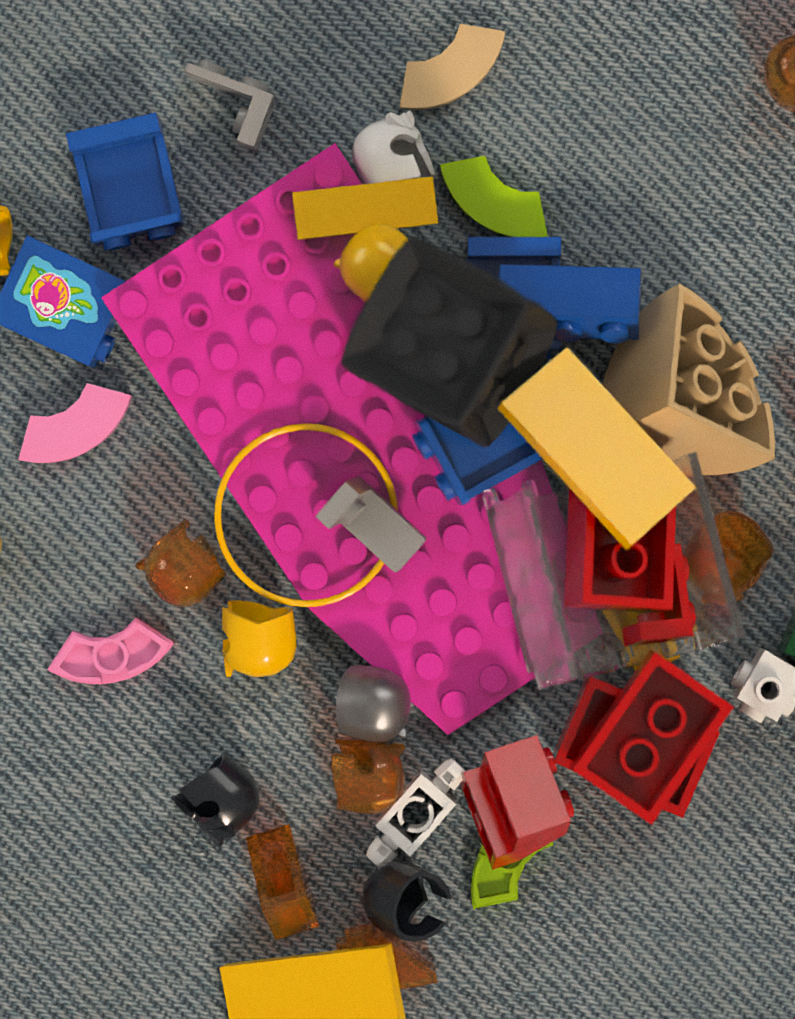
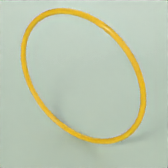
(218, 506)

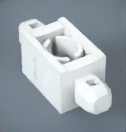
(384, 848)

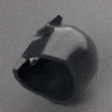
(220, 799)
(395, 896)

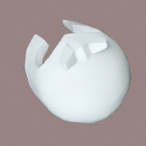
(391, 151)

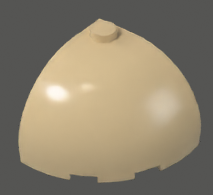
(692, 386)

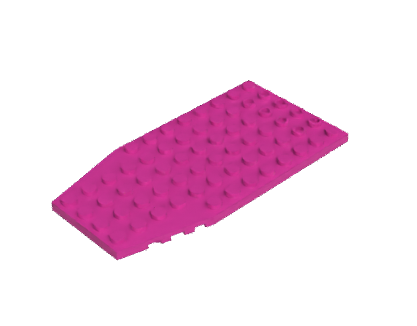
(252, 340)

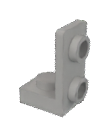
(250, 121)
(373, 523)

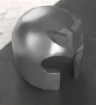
(372, 704)

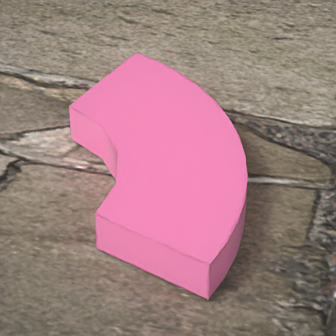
(76, 429)
(112, 657)

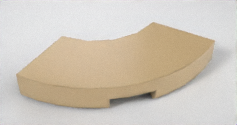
(453, 72)

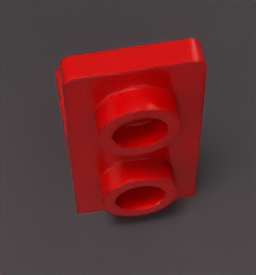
(670, 624)

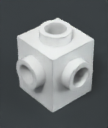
(753, 675)

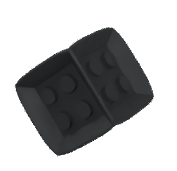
(448, 339)

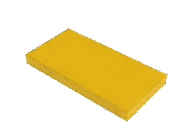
(596, 448)
(316, 986)

